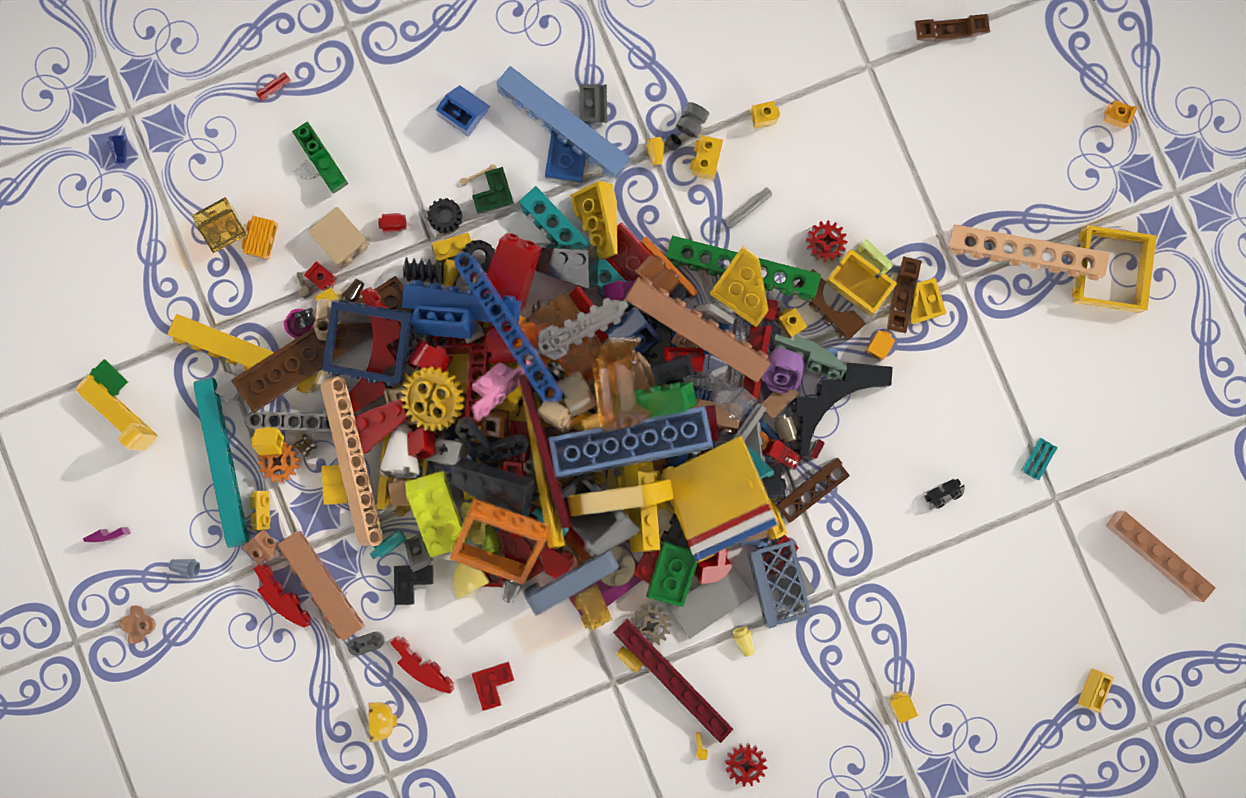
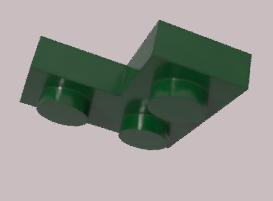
(497, 196)

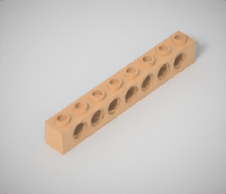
(1097, 259)

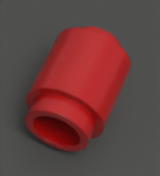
(392, 222)

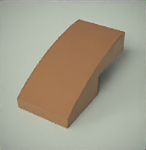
(777, 402)

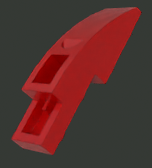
(284, 604)
(427, 673)

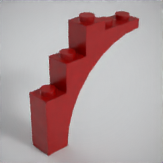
(382, 356)

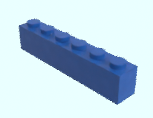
(434, 296)

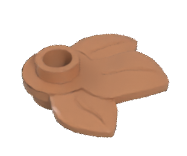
(135, 626)

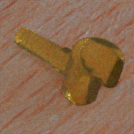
(401, 511)

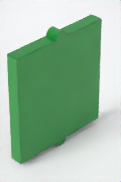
(108, 377)

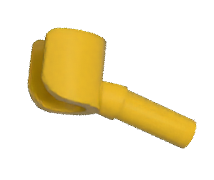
(700, 753)

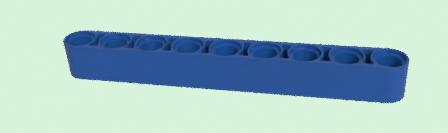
(501, 320)

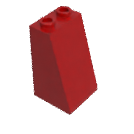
(514, 267)

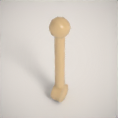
(463, 181)

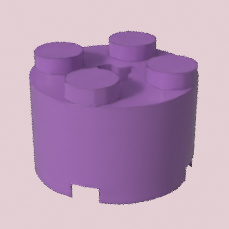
(784, 371)

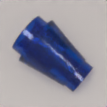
(118, 148)

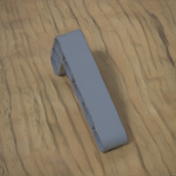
(571, 582)

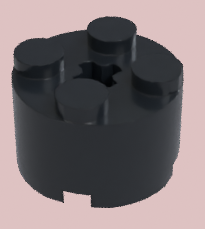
(774, 485)

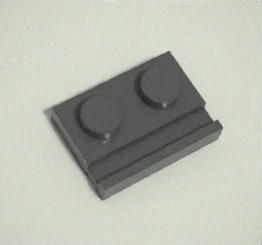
(593, 103)

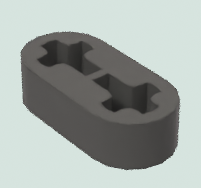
(364, 639)

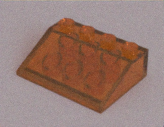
(554, 313)

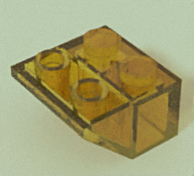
(219, 224)
(592, 606)

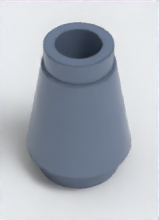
(185, 567)

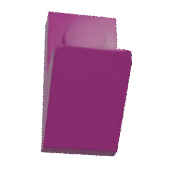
(617, 290)

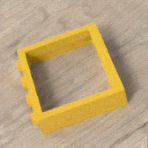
(1144, 275)

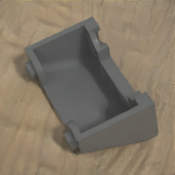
(601, 529)

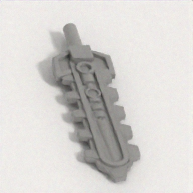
(555, 341)

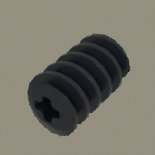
(423, 271)

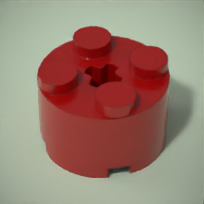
(498, 347)
(427, 356)

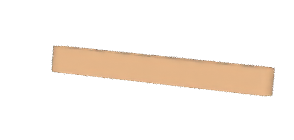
(353, 452)

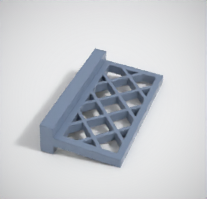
(764, 591)

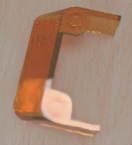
(615, 385)

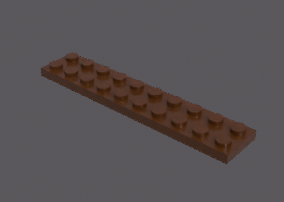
(305, 354)

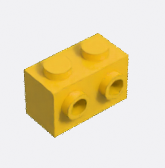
(707, 157)

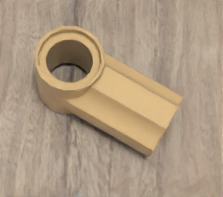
(322, 318)

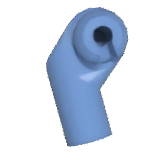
(757, 543)

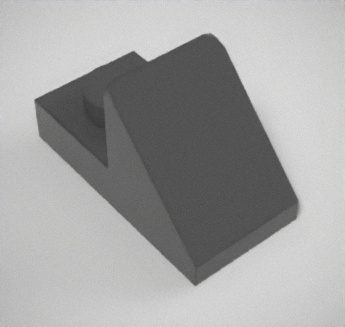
(417, 553)

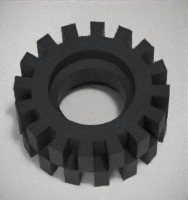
(437, 207)
(480, 245)

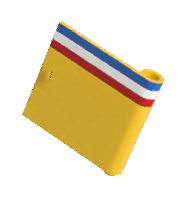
(719, 499)

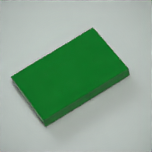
(672, 574)

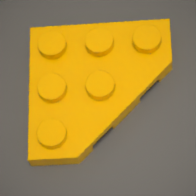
(743, 287)

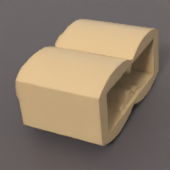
(556, 416)

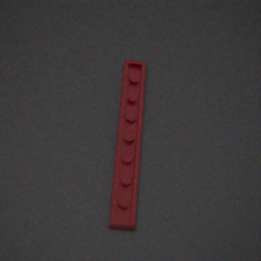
(544, 450)
(673, 680)

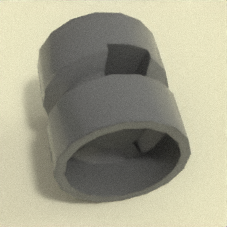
(693, 118)

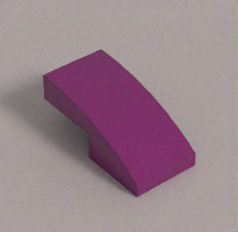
(103, 535)

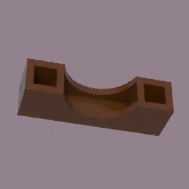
(844, 323)
(495, 427)

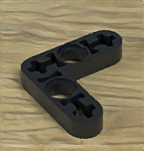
(488, 451)

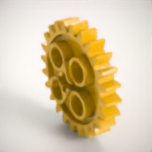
(448, 404)

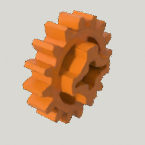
(273, 467)

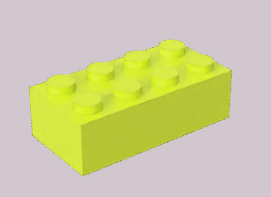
(434, 512)

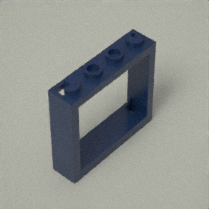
(370, 310)

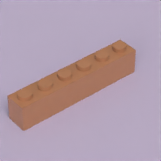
(1160, 556)
(321, 585)

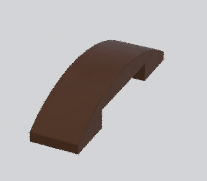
(952, 29)
(903, 294)

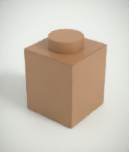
(398, 492)

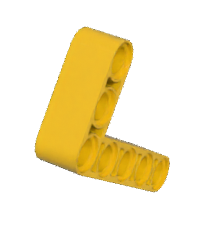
(135, 433)
(620, 498)

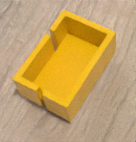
(857, 283)

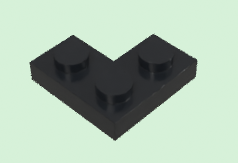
(406, 580)

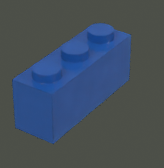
(443, 322)

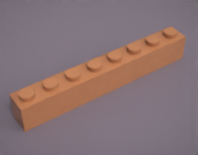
(697, 329)

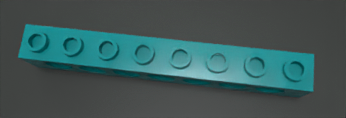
(536, 198)

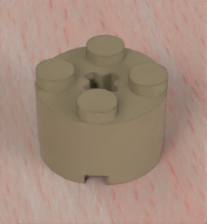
(576, 394)
(627, 564)

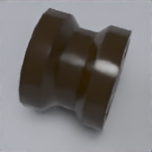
(305, 445)

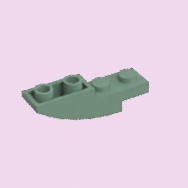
(814, 356)

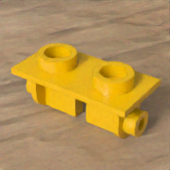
(261, 502)

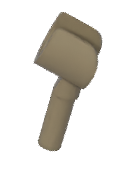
(305, 291)

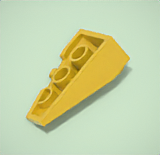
(598, 213)

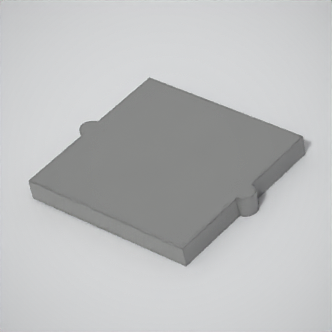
(795, 589)

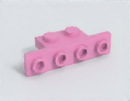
(495, 387)

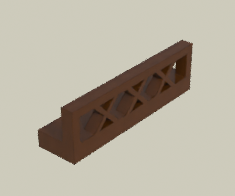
(808, 484)

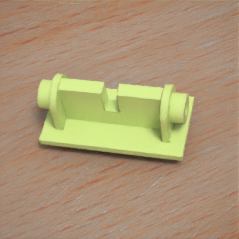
(874, 256)

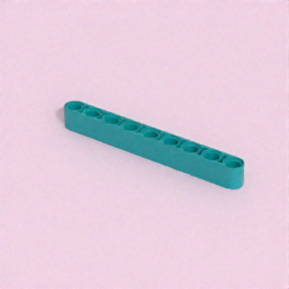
(221, 462)

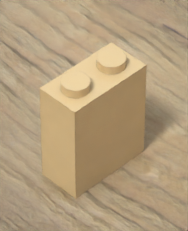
(339, 237)

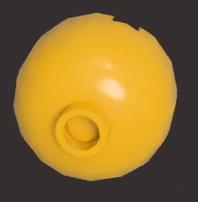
(380, 721)

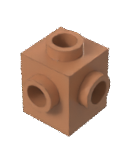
(261, 547)

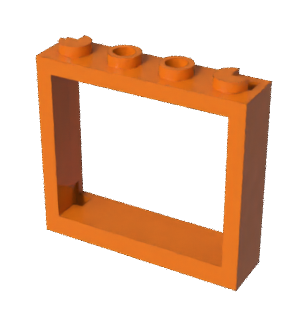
(492, 562)

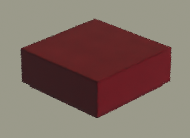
(816, 449)

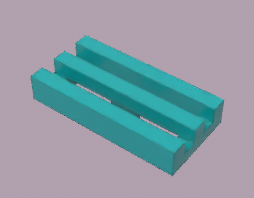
(1037, 476)

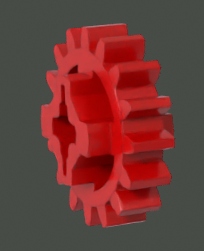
(827, 233)
(754, 765)

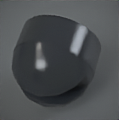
(673, 142)

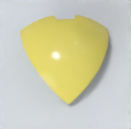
(467, 579)

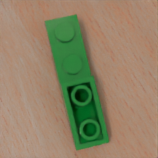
(320, 157)

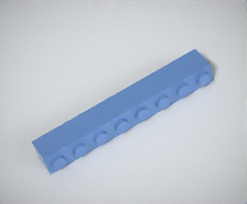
(563, 122)

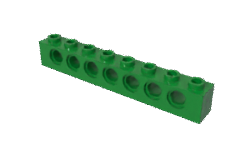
(680, 245)

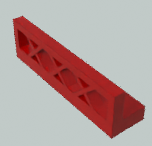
(759, 339)

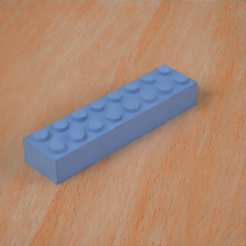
(652, 440)

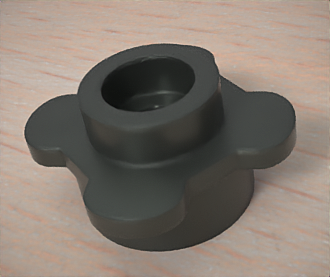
(556, 371)

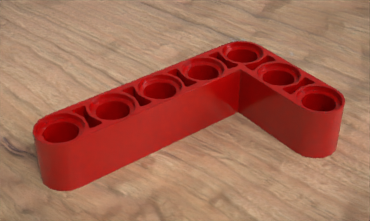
(474, 370)

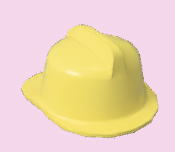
(477, 530)

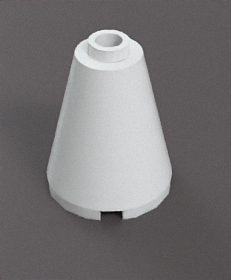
(397, 458)

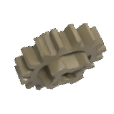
(659, 621)

